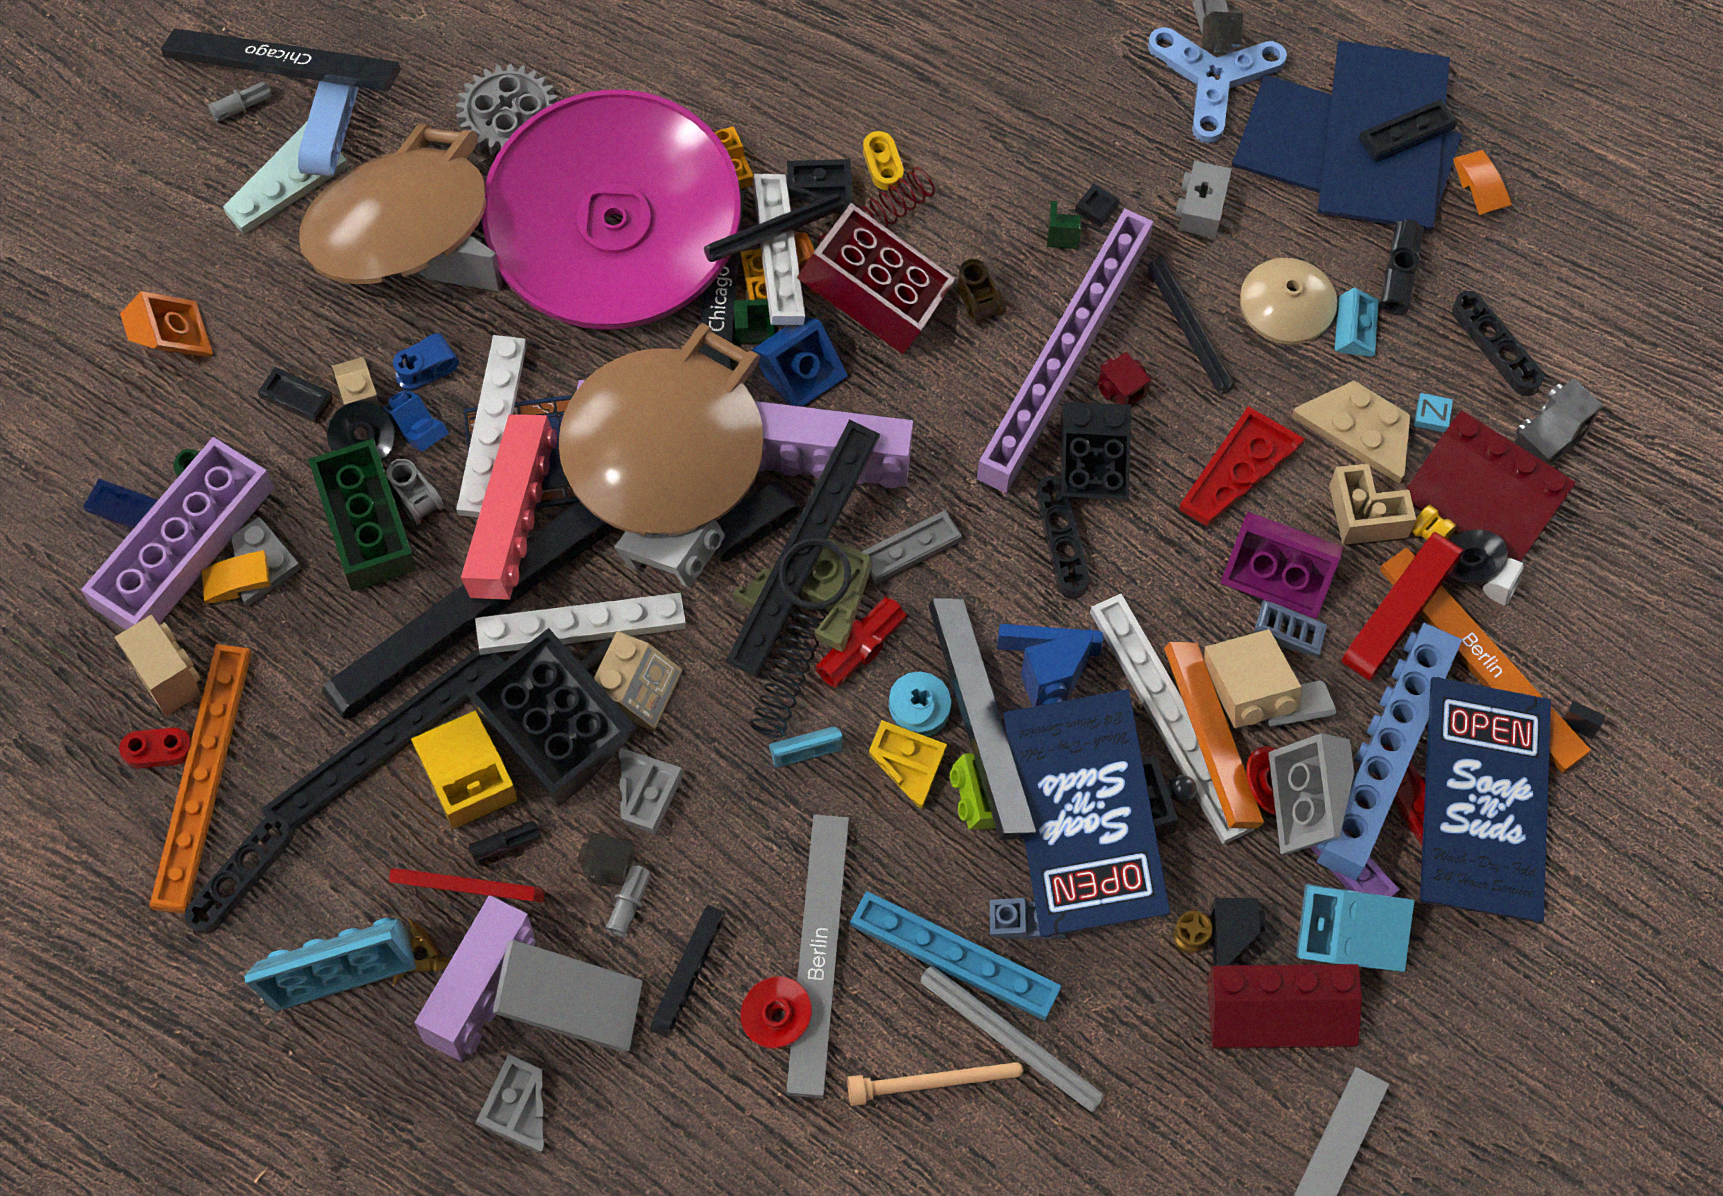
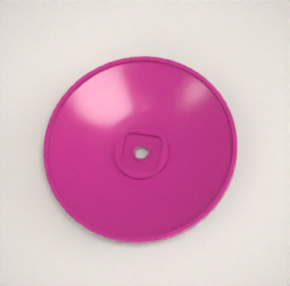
(601, 159)

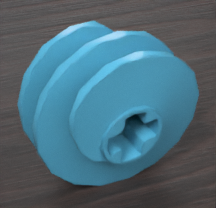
(920, 688)

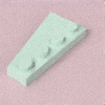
(275, 186)

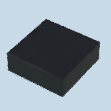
(1097, 205)
(1583, 719)

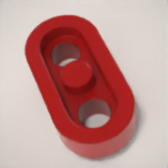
(154, 748)

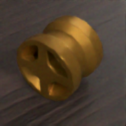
(1196, 925)

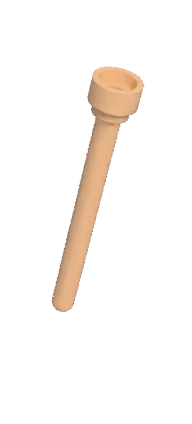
(864, 1089)

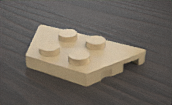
(1361, 426)

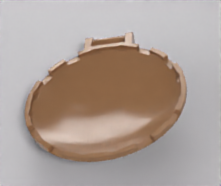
(396, 210)
(664, 437)

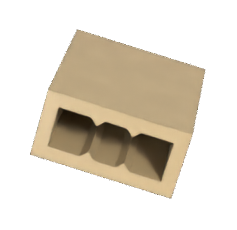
(1252, 678)

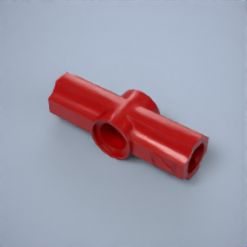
(863, 644)

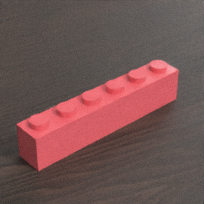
(509, 507)

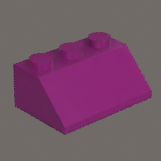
(1282, 565)

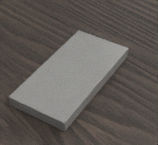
(567, 996)

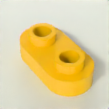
(882, 163)

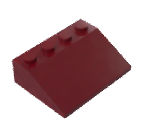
(876, 278)
(1489, 485)

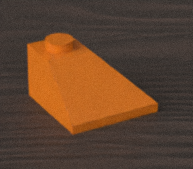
(166, 324)

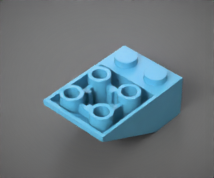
(1354, 928)

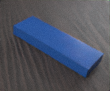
(1021, 636)

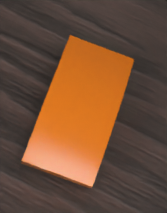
(1484, 181)

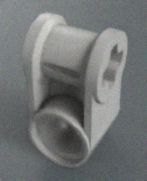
(416, 495)

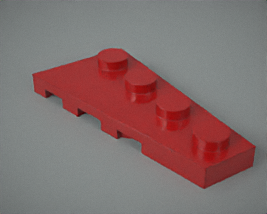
(1242, 461)

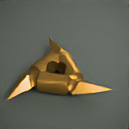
(422, 941)

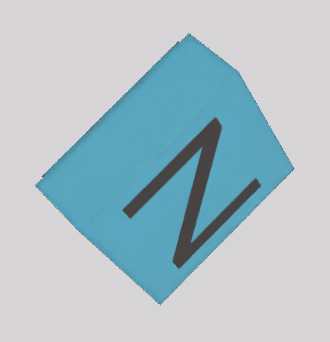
(1433, 412)

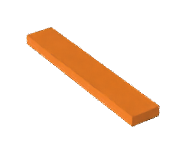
(1213, 735)

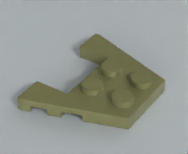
(822, 585)

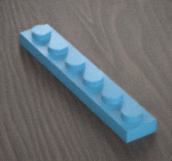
(955, 955)

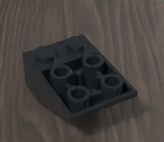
(1095, 451)

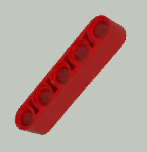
(1402, 606)

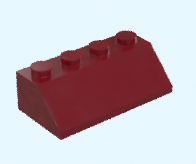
(1284, 1006)

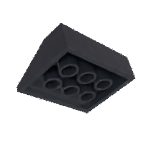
(552, 716)

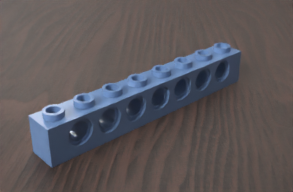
(1438, 651)

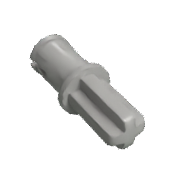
(239, 101)
(628, 901)

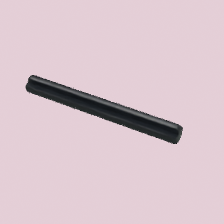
(773, 227)
(1191, 326)

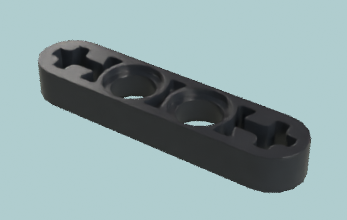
(1502, 340)
(1063, 536)
(234, 870)
(687, 971)

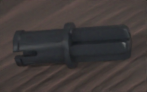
(504, 842)

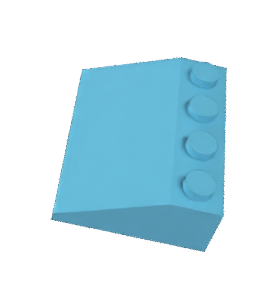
(333, 964)

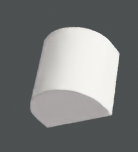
(1504, 583)

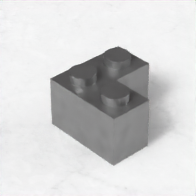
(1560, 422)

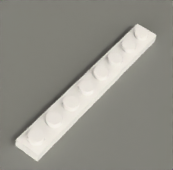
(1162, 704)

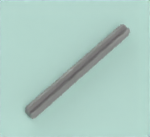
(1012, 1038)

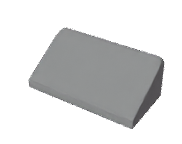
(1314, 704)

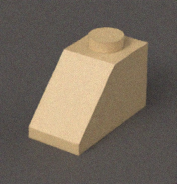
(355, 381)

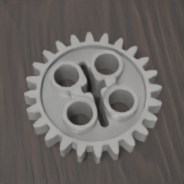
(504, 107)

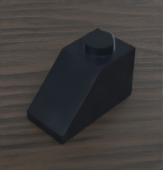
(1234, 928)

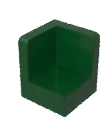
(1063, 229)
(752, 321)

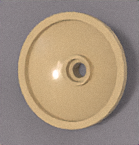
(1287, 314)

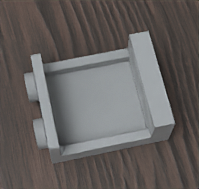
(677, 554)

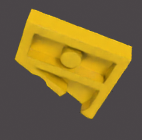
(907, 759)

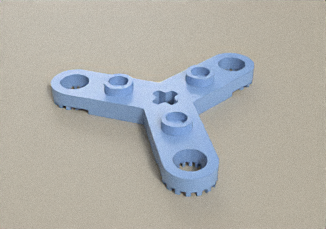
(1233, 69)

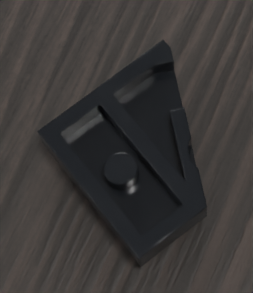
(819, 179)

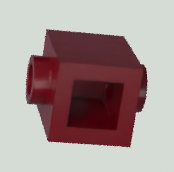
(1123, 380)

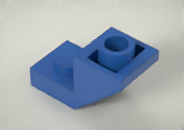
(414, 420)

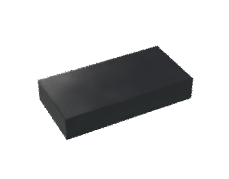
(295, 395)

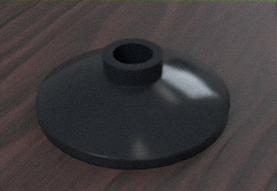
(361, 414)
(1482, 558)

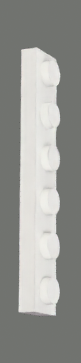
(778, 253)
(494, 406)
(581, 622)

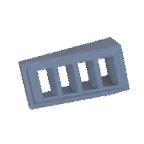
(1283, 615)

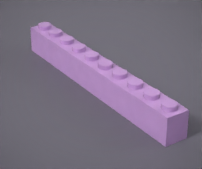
(1064, 351)

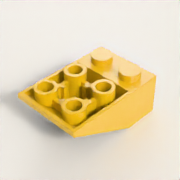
(464, 769)

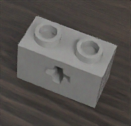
(1204, 198)

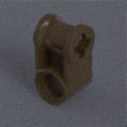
(981, 296)

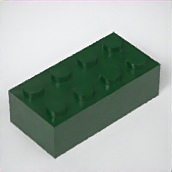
(362, 515)

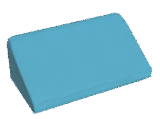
(1356, 323)
(806, 746)

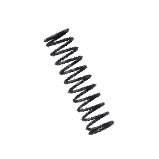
(757, 728)

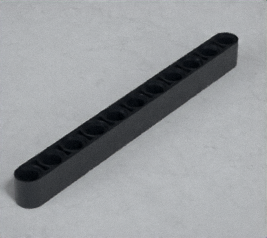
(455, 616)

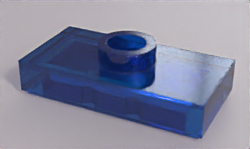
(118, 504)

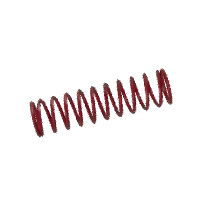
(922, 191)

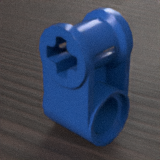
(425, 361)

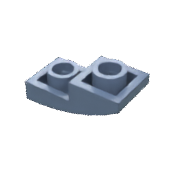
(1015, 920)

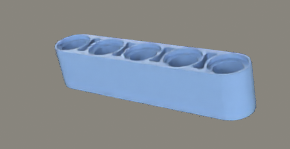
(326, 128)

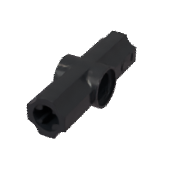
(1400, 280)

